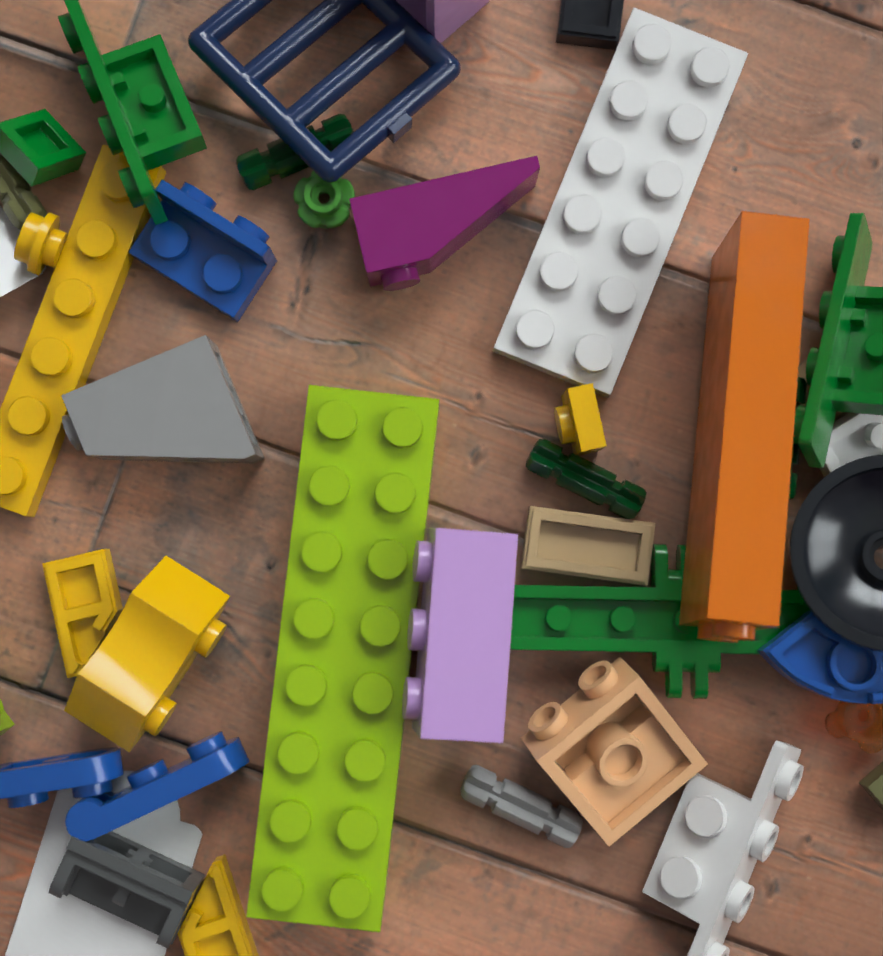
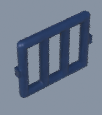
(291, 122)

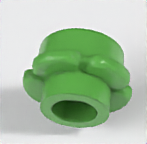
(323, 215)

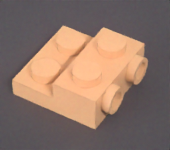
(612, 748)

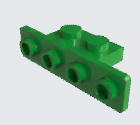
(144, 103)
(848, 365)

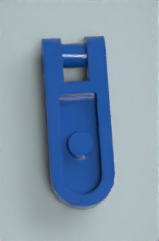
(85, 772)
(156, 787)

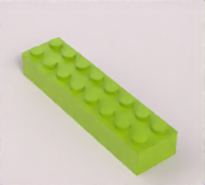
(343, 660)

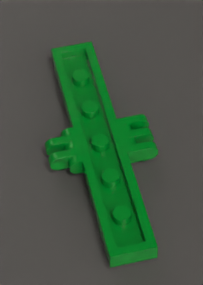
(634, 622)

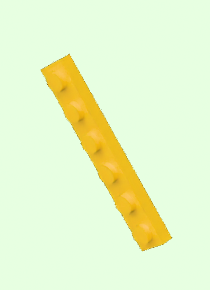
(67, 331)

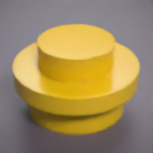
(40, 242)

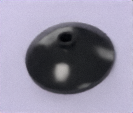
(835, 552)

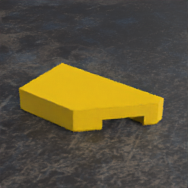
(83, 604)
(217, 918)

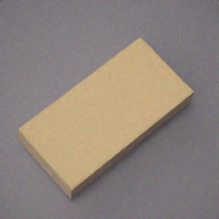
(588, 545)

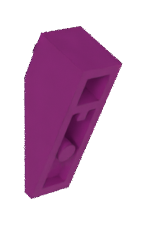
(424, 223)

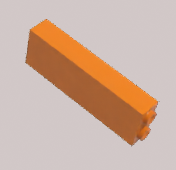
(745, 429)

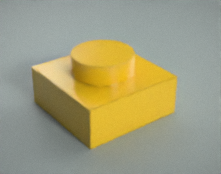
(580, 420)

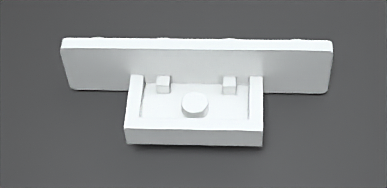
(715, 847)

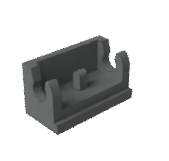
(129, 883)

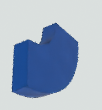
(825, 662)

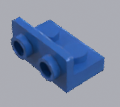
(205, 251)

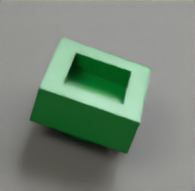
(39, 147)

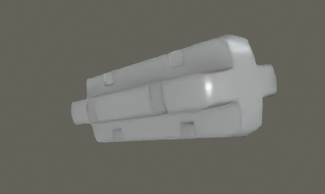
(521, 806)

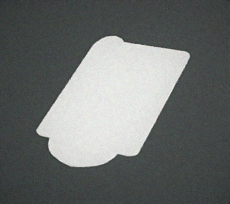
(74, 926)

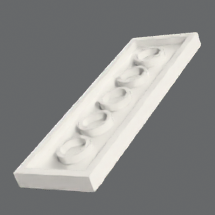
(620, 202)

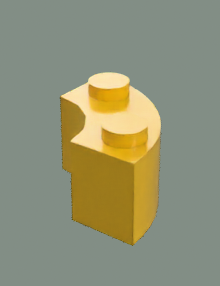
(147, 654)

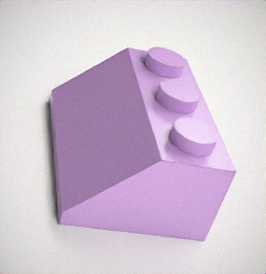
(461, 635)

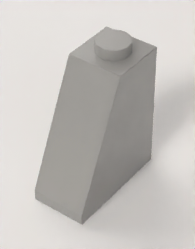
(164, 410)

